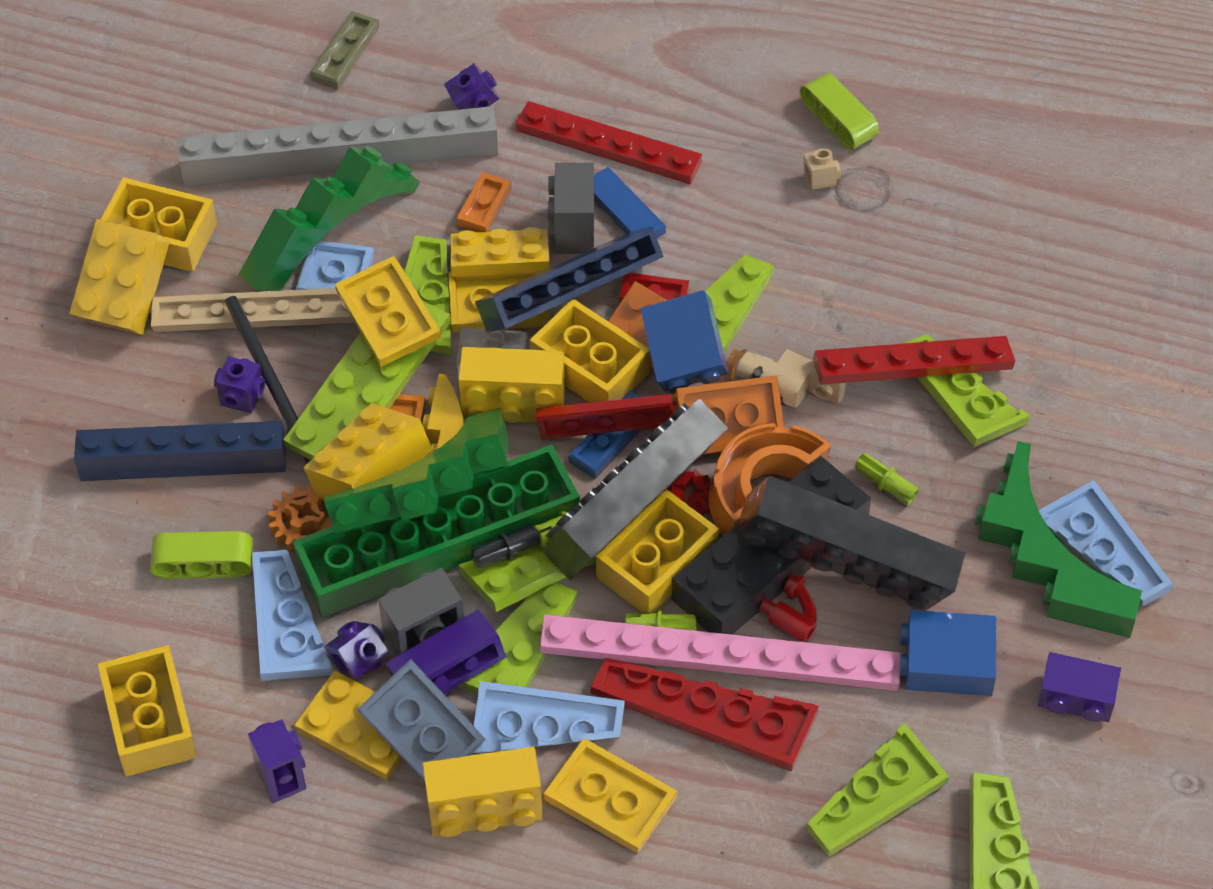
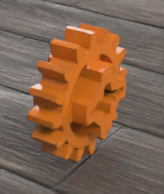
(302, 513)

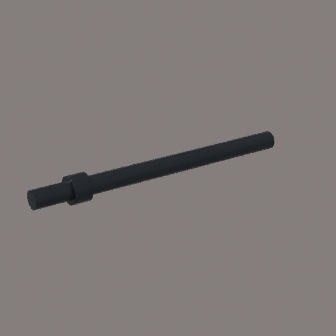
(259, 357)

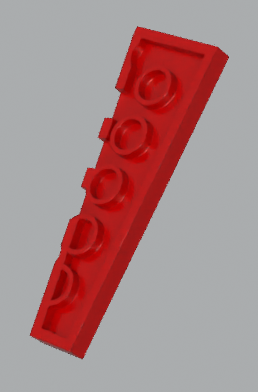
(737, 719)

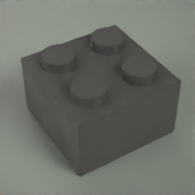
(571, 207)
(419, 610)

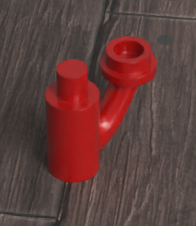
(796, 624)

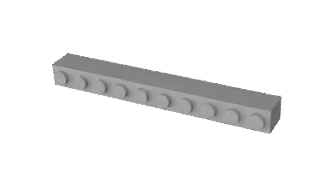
(324, 145)

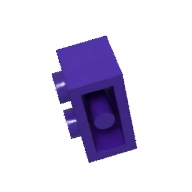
(1079, 687)
(278, 759)

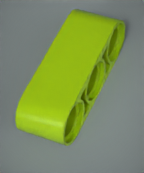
(839, 111)
(201, 555)

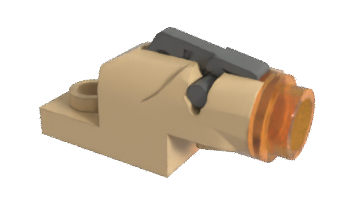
(794, 374)

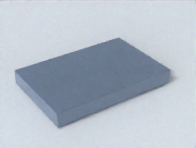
(419, 720)

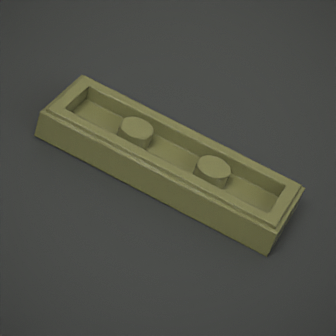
(344, 50)

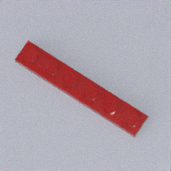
(609, 142)
(913, 360)

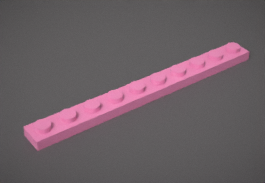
(721, 652)

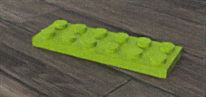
(353, 387)

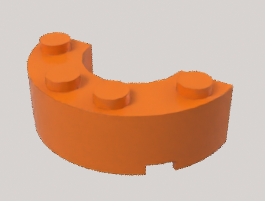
(758, 453)

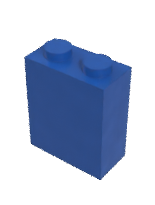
(684, 341)
(949, 652)

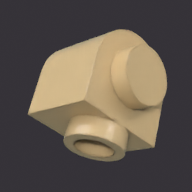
(820, 169)

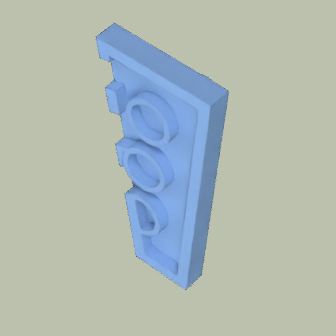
(1104, 539)
(285, 625)
(533, 717)

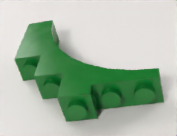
(324, 204)
(415, 489)
(1072, 588)

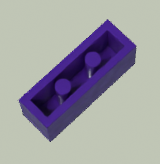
(455, 652)

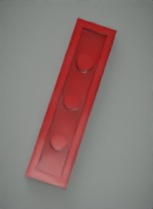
(604, 416)

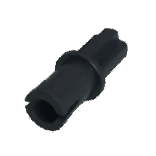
(505, 546)

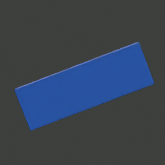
(624, 204)
(601, 449)

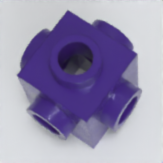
(472, 88)
(239, 384)
(357, 649)

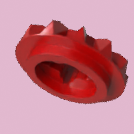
(701, 484)

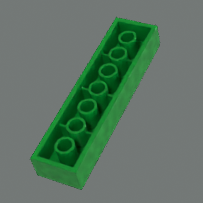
(389, 554)

